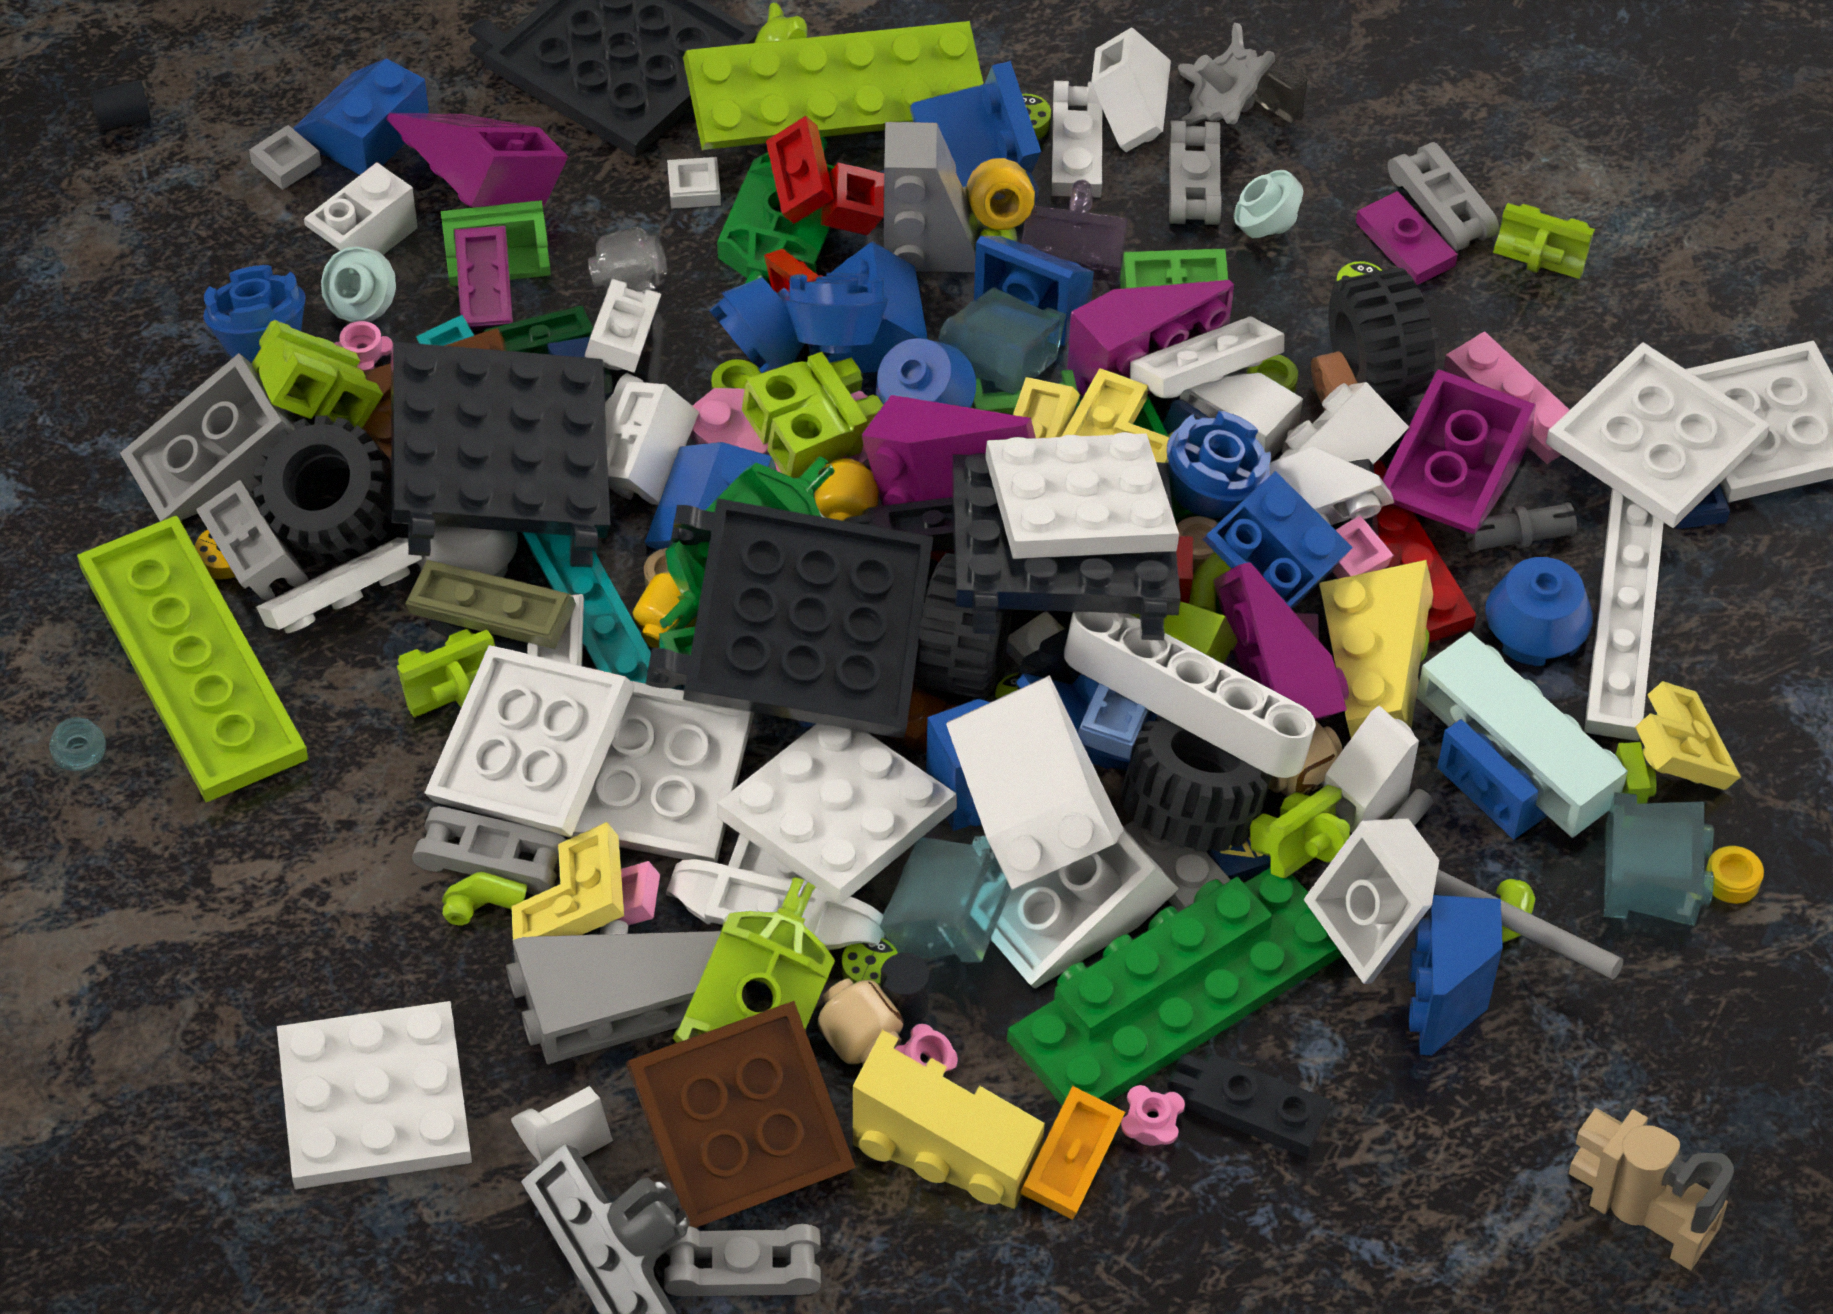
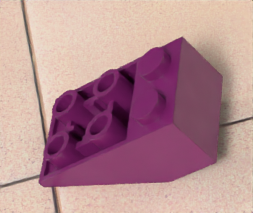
(484, 157)
(1141, 322)

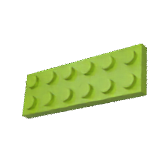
(834, 80)
(192, 658)

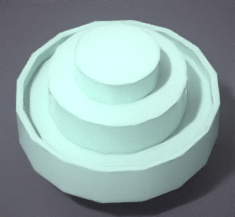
(1269, 204)
(358, 284)

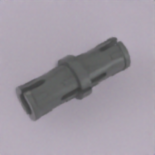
(1523, 527)

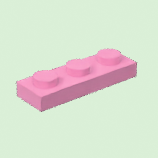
(1490, 365)

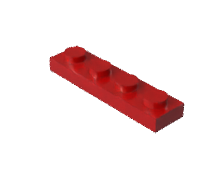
(1410, 544)

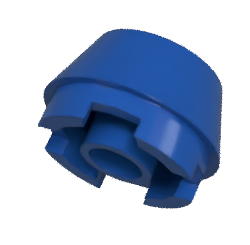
(247, 306)
(836, 310)
(759, 324)
(927, 372)
(1215, 463)
(1539, 611)

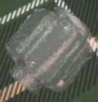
(629, 258)

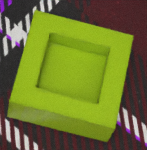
(1640, 776)

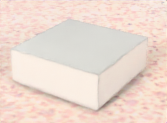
(694, 182)

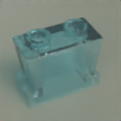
(1005, 338)
(1657, 859)
(947, 900)

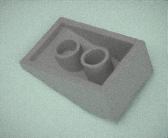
(207, 442)

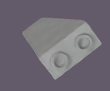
(606, 987)

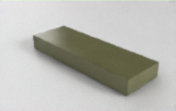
(491, 603)

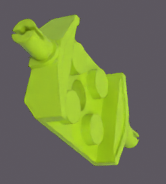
(764, 949)

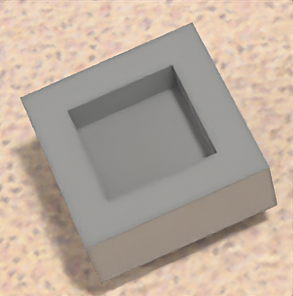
(285, 157)

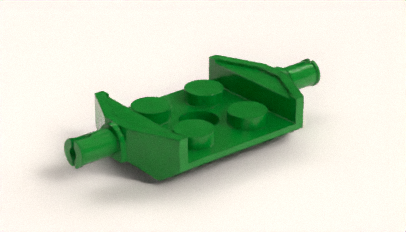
(759, 230)
(754, 486)

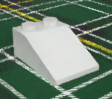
(1033, 783)
(1080, 909)

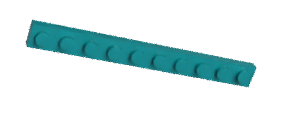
(607, 626)

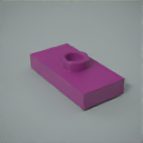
(1406, 237)
(483, 277)

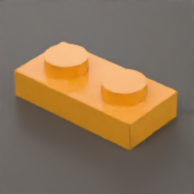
(1072, 1152)

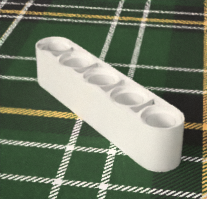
(1192, 691)

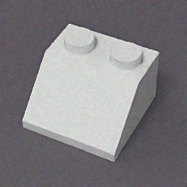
(1375, 892)

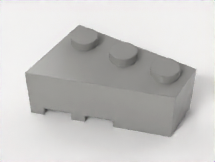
(925, 203)

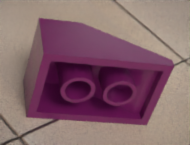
(915, 442)
(1460, 451)
(1277, 645)

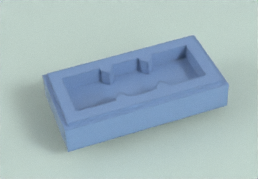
(1112, 722)

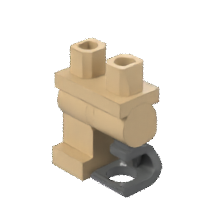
(1648, 1185)

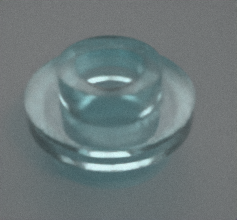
(73, 733)

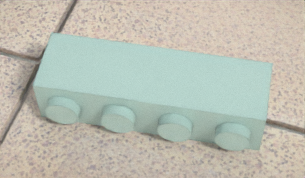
(1528, 731)

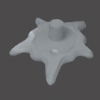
(1226, 83)

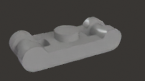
(1194, 174)
(1444, 195)
(488, 847)
(745, 1262)

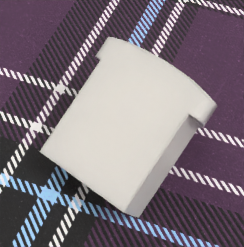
(573, 1122)

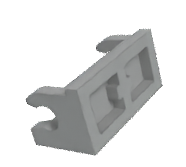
(249, 542)

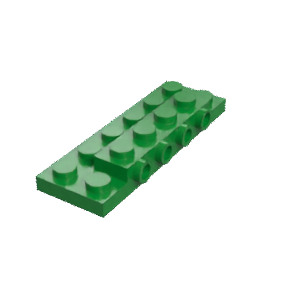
(1173, 986)

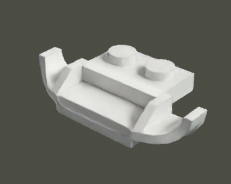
(760, 884)

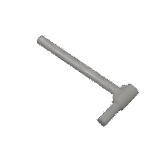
(1513, 917)

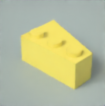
(1379, 637)
(940, 1128)

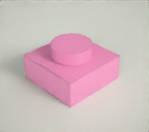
(1367, 552)
(639, 892)

